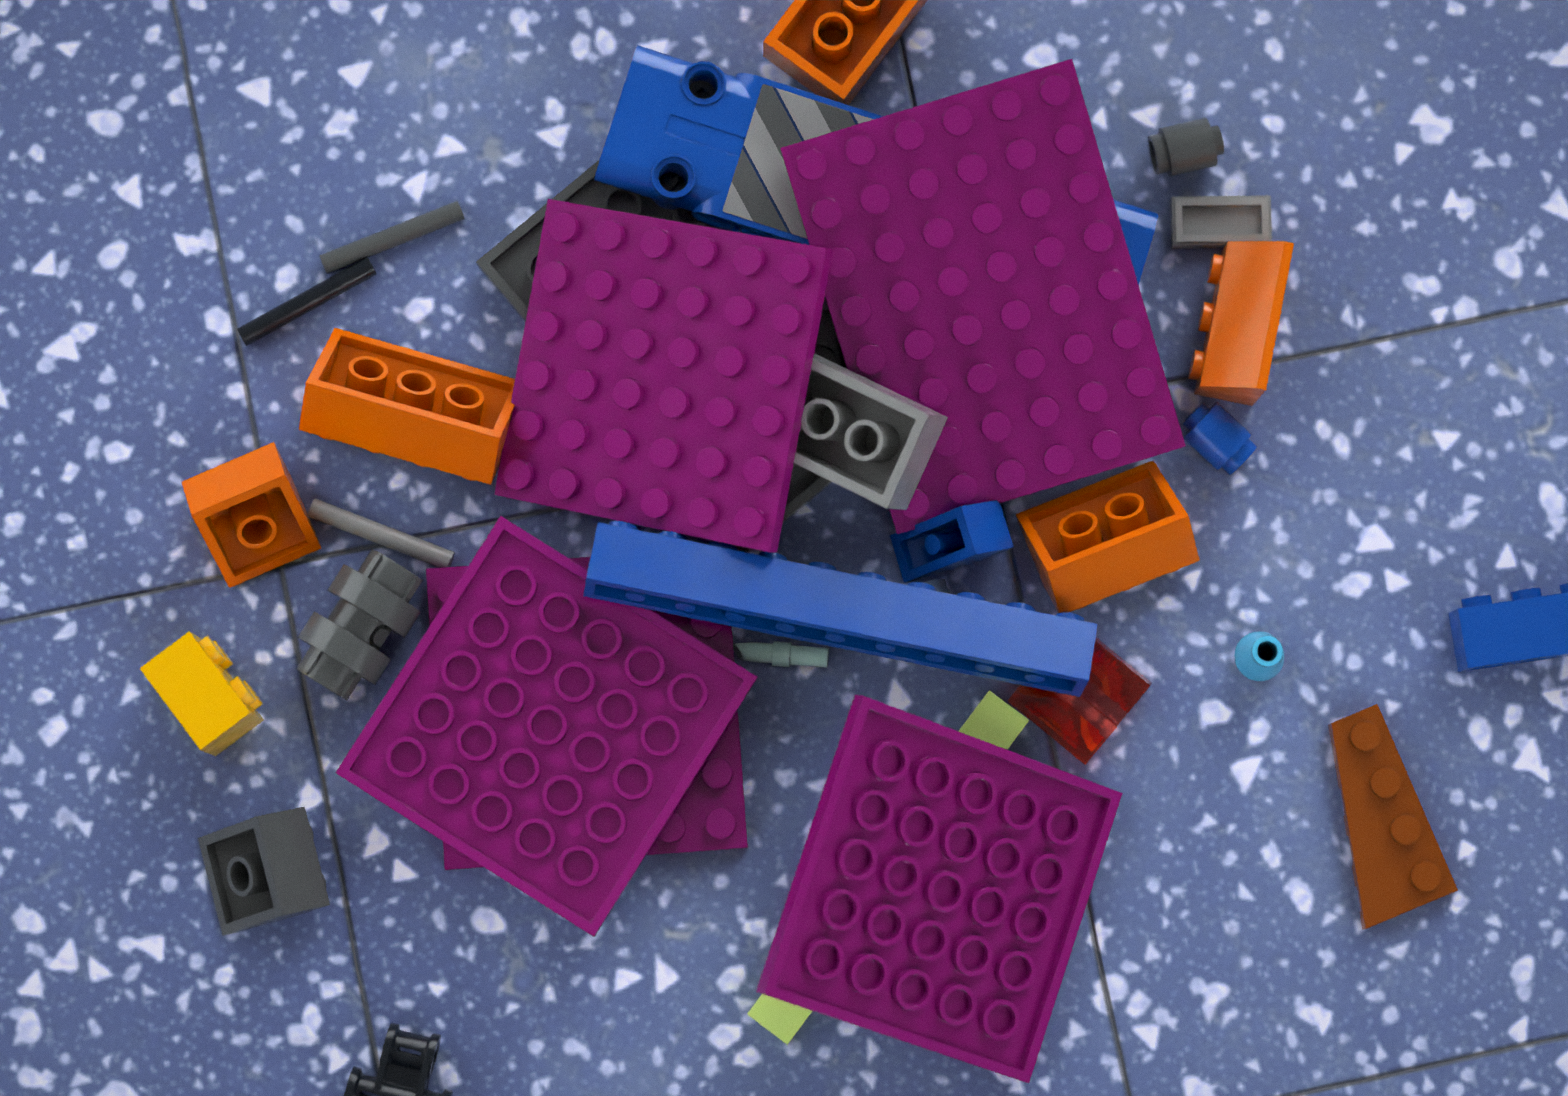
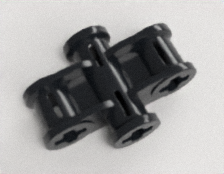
(400, 1071)

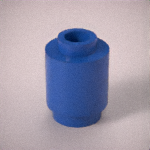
(1218, 437)

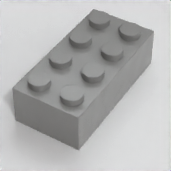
(865, 435)

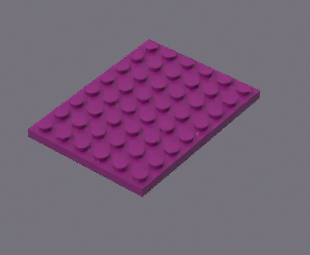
(990, 287)

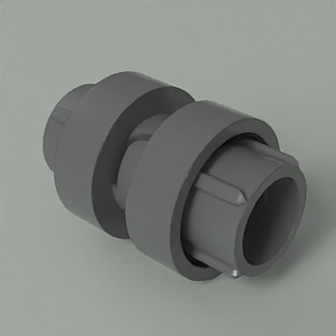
(367, 611)

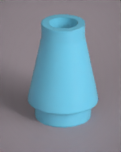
(1251, 664)

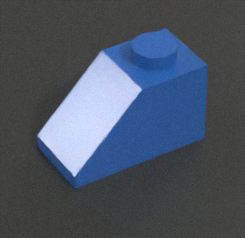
(952, 540)

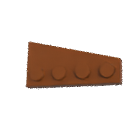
(1388, 833)

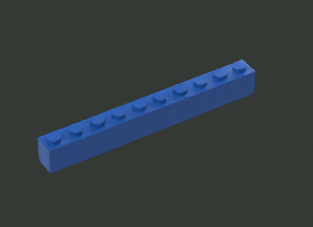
(840, 608)

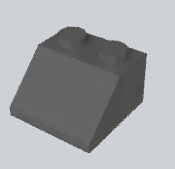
(263, 870)

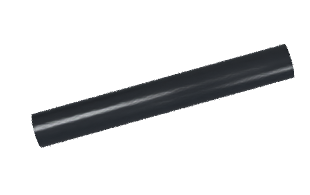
(306, 301)

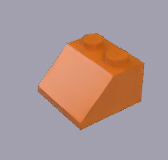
(250, 515)

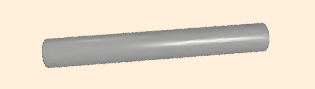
(380, 534)

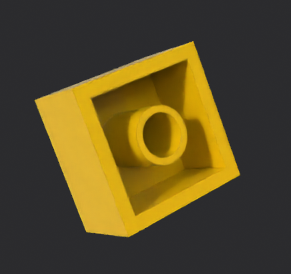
(202, 692)

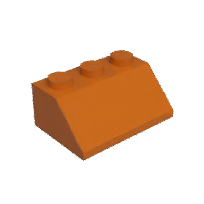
(1241, 320)
(1108, 537)

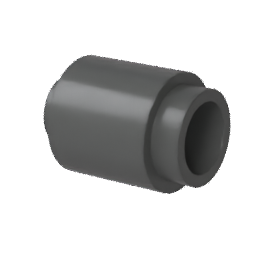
(1185, 147)

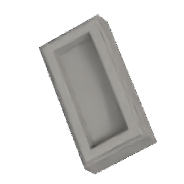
(1219, 219)

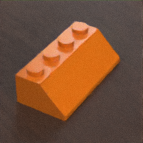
(408, 405)

